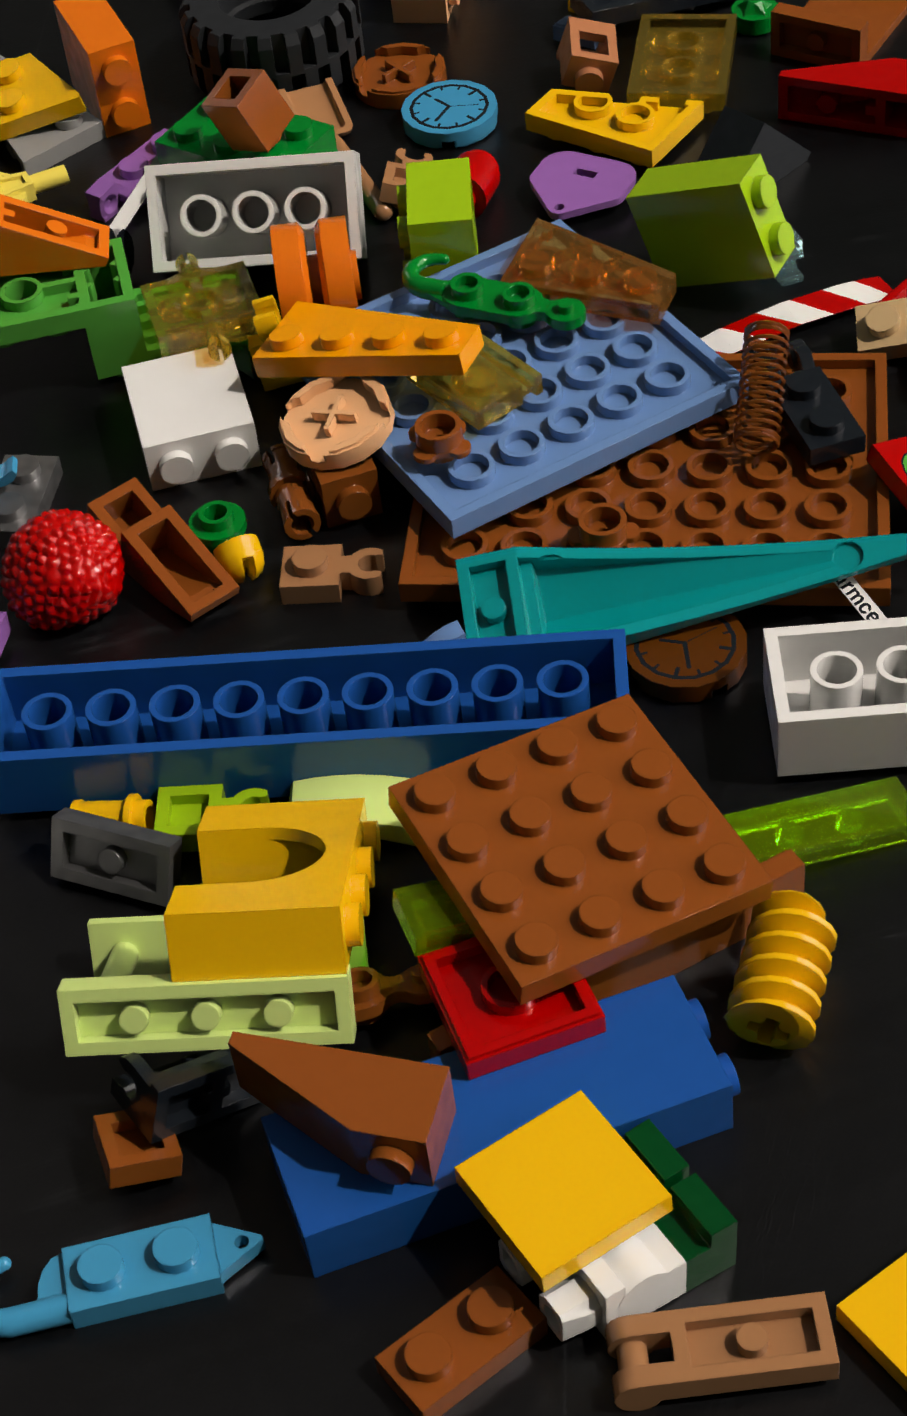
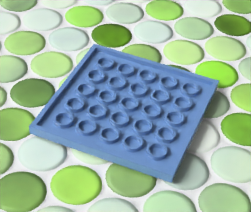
(602, 398)

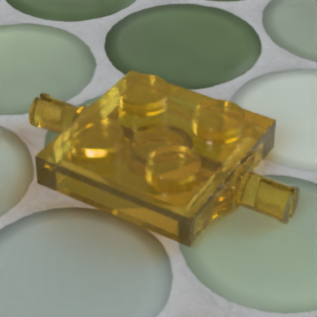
(201, 308)

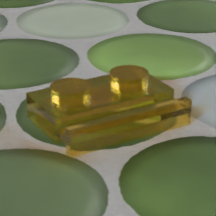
(488, 388)

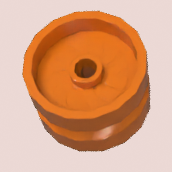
(318, 278)

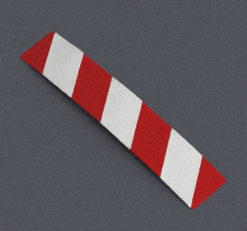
(801, 311)

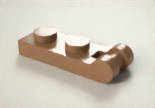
(722, 1349)

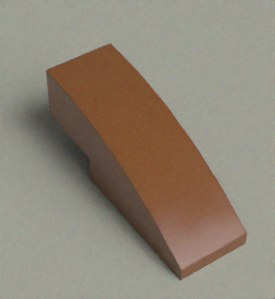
(163, 551)

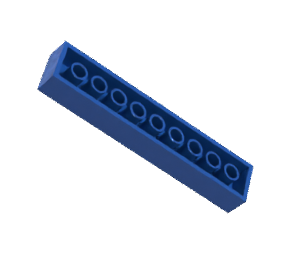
(287, 713)

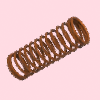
(761, 429)

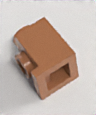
(588, 68)

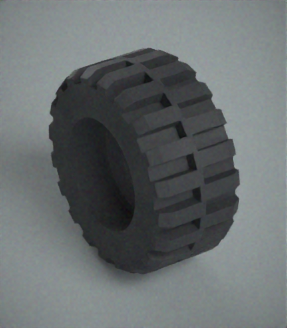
(289, 39)

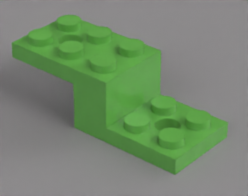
(80, 299)

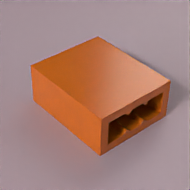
(103, 64)

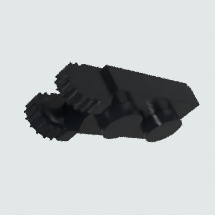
(814, 410)

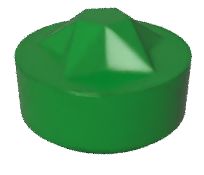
(753, 16)

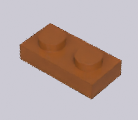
(461, 1345)

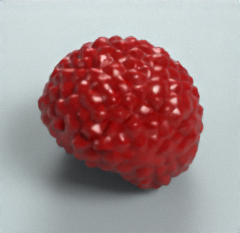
(62, 570)

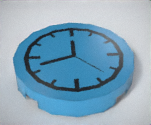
(449, 113)

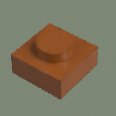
(128, 1154)

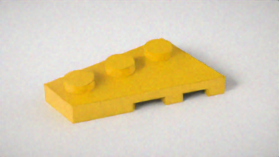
(630, 131)

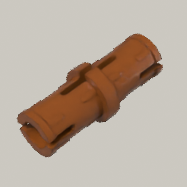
(291, 493)

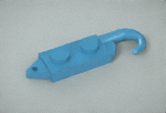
(132, 1274)

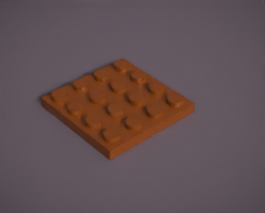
(577, 847)

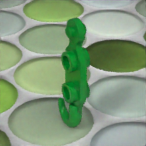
(491, 300)

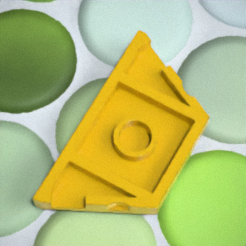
(33, 96)

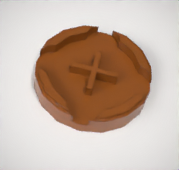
(396, 74)

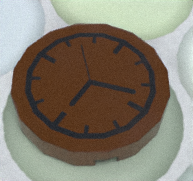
(690, 660)

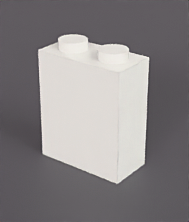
(191, 418)

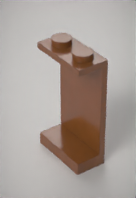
(834, 29)

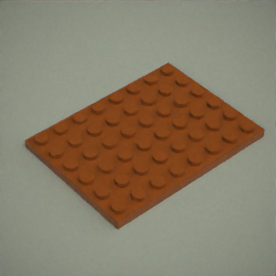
(700, 493)

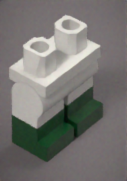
(652, 1265)

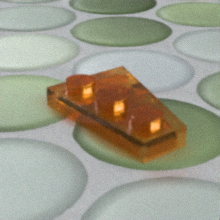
(599, 276)

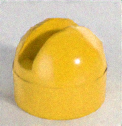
(240, 556)

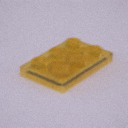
(683, 59)

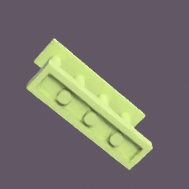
(140, 1010)

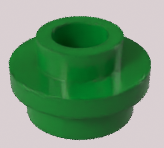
(218, 522)

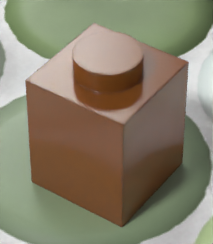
(248, 110)
(347, 492)

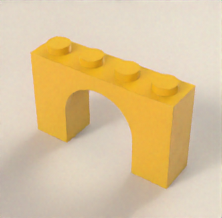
(276, 891)

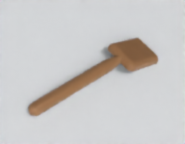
(326, 105)

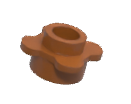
(439, 437)
(603, 527)

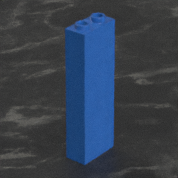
(643, 1067)

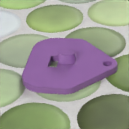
(568, 194)

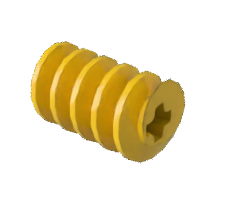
(782, 972)

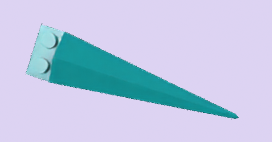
(650, 587)

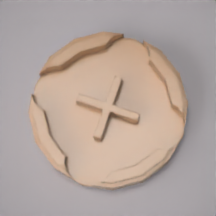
(337, 422)

